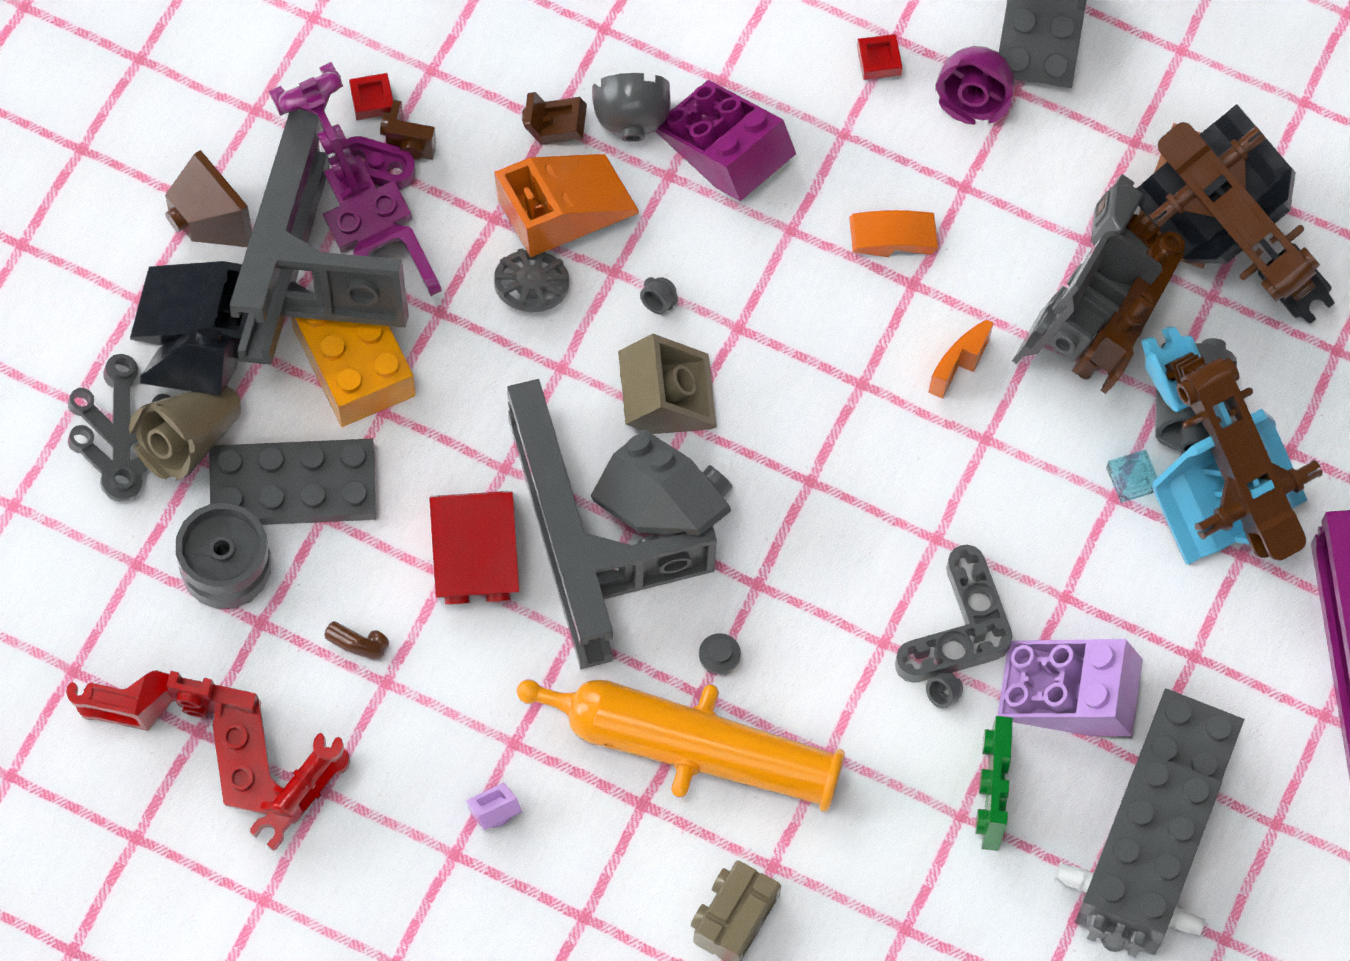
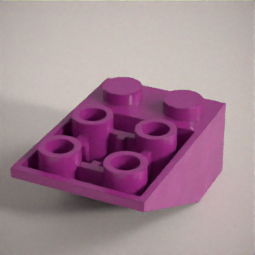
(727, 139)

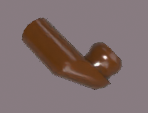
(352, 642)

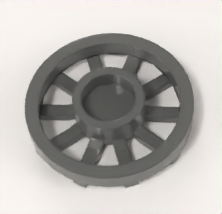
(531, 281)

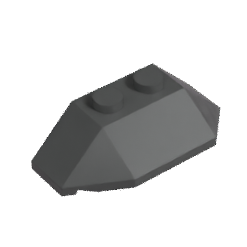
(658, 489)

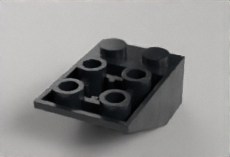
(187, 299)

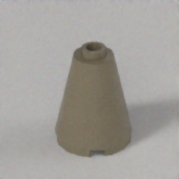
(182, 430)

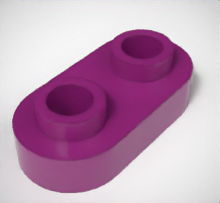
(381, 159)

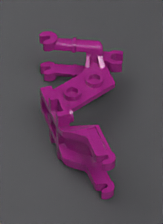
(366, 214)

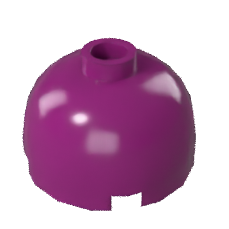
(976, 85)

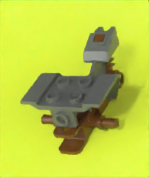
(1109, 290)

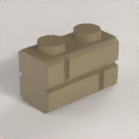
(736, 911)

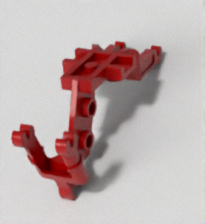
(237, 739)

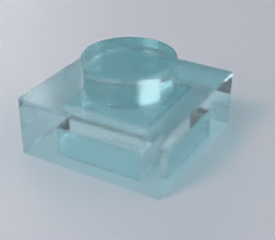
(1132, 475)

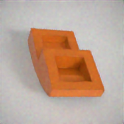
(892, 230)
(964, 353)

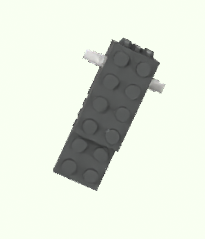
(1157, 829)

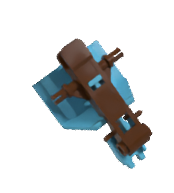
(1239, 477)

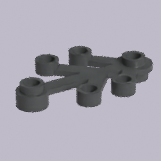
(114, 433)

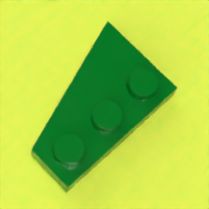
(993, 819)

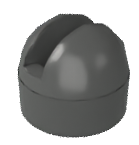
(718, 480)
(938, 684)

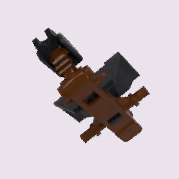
(1225, 197)

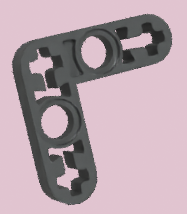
(976, 622)

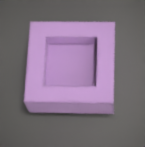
(494, 806)

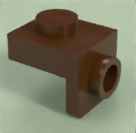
(554, 119)
(410, 137)

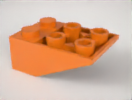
(561, 198)

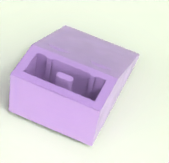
(1072, 685)

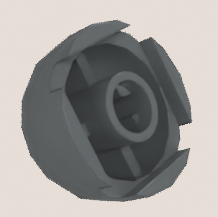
(631, 105)

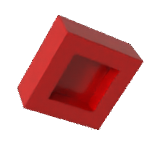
(879, 57)
(371, 96)

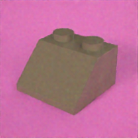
(666, 386)

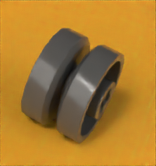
(223, 555)

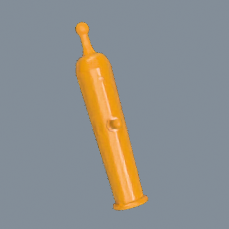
(693, 739)

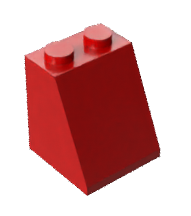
(474, 546)

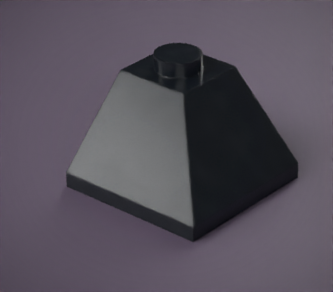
(194, 362)

